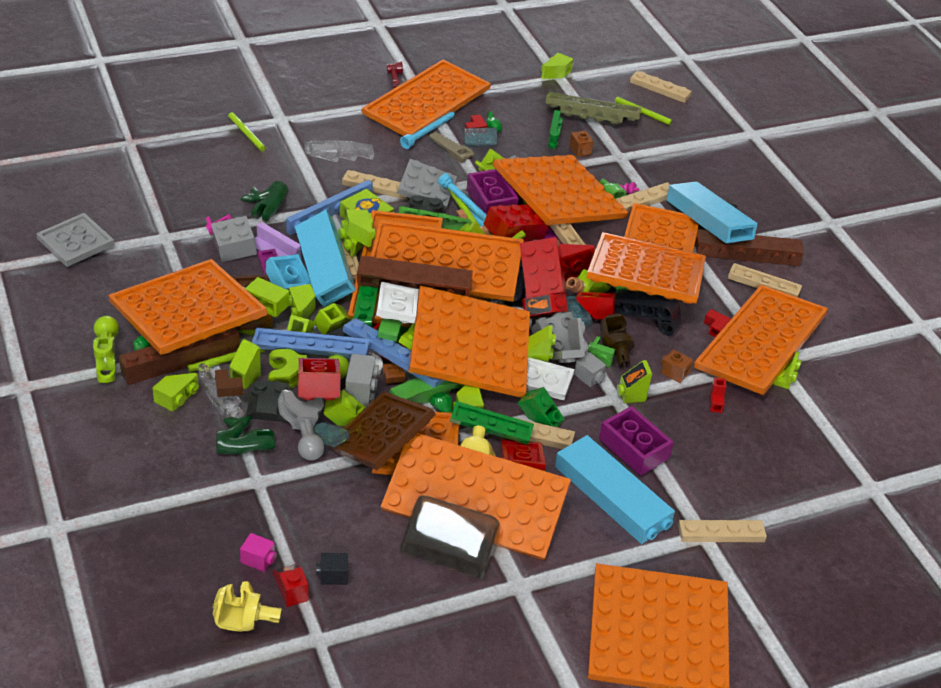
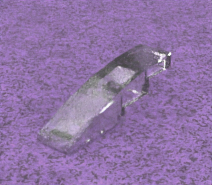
(333, 149)

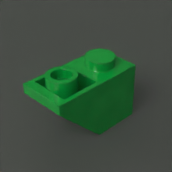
(541, 408)

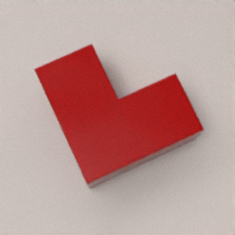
(476, 121)
(716, 322)
(717, 395)

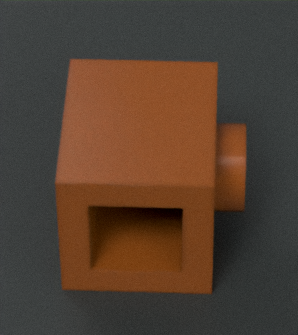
(581, 143)
(676, 366)

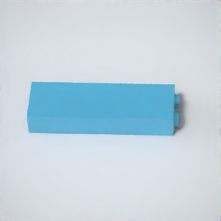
(712, 212)
(325, 258)
(615, 489)

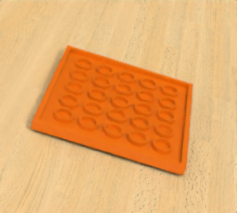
(559, 189)
(647, 268)
(187, 306)
(470, 342)
(658, 629)

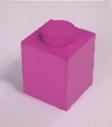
(258, 552)

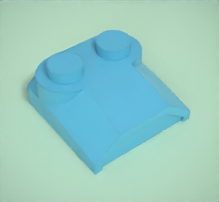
(287, 271)

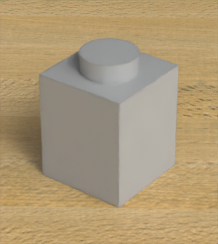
(590, 369)

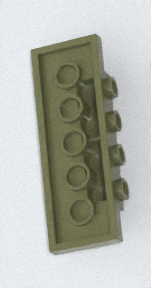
(592, 108)

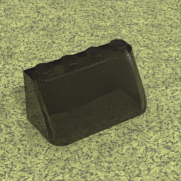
(451, 536)

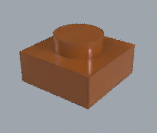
(393, 373)

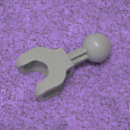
(303, 417)

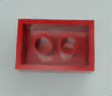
(511, 219)
(543, 267)
(318, 378)

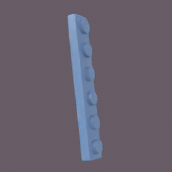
(331, 204)
(310, 343)
(386, 348)

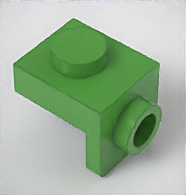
(602, 352)

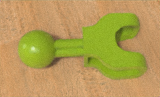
(104, 349)
(288, 366)

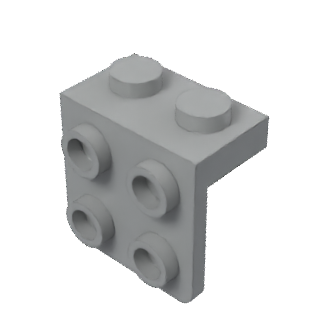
(559, 327)
(577, 346)

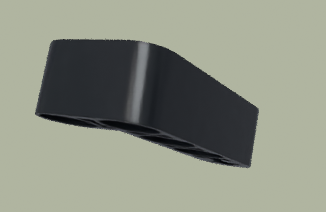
(650, 306)

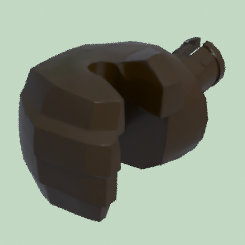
(615, 336)

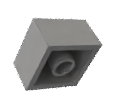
(234, 239)
(361, 378)

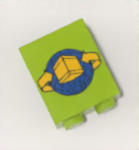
(364, 201)

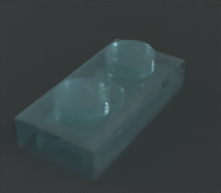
(480, 136)
(577, 310)
(331, 434)

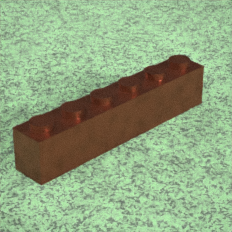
(760, 249)
(404, 273)
(148, 363)

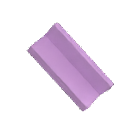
(269, 238)

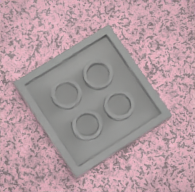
(423, 181)
(75, 239)

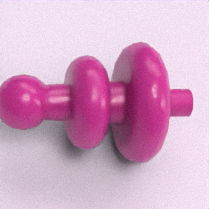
(630, 188)

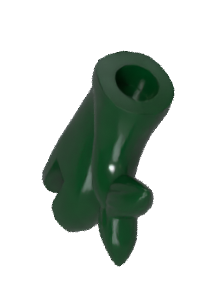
(269, 200)
(230, 443)

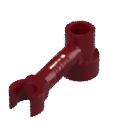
(395, 69)

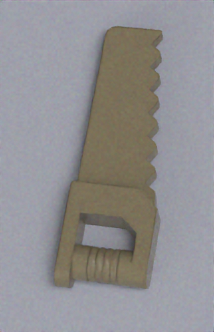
(457, 151)

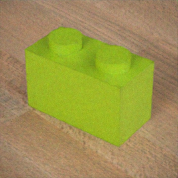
(270, 295)

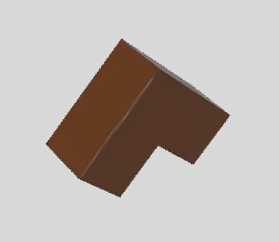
(227, 386)

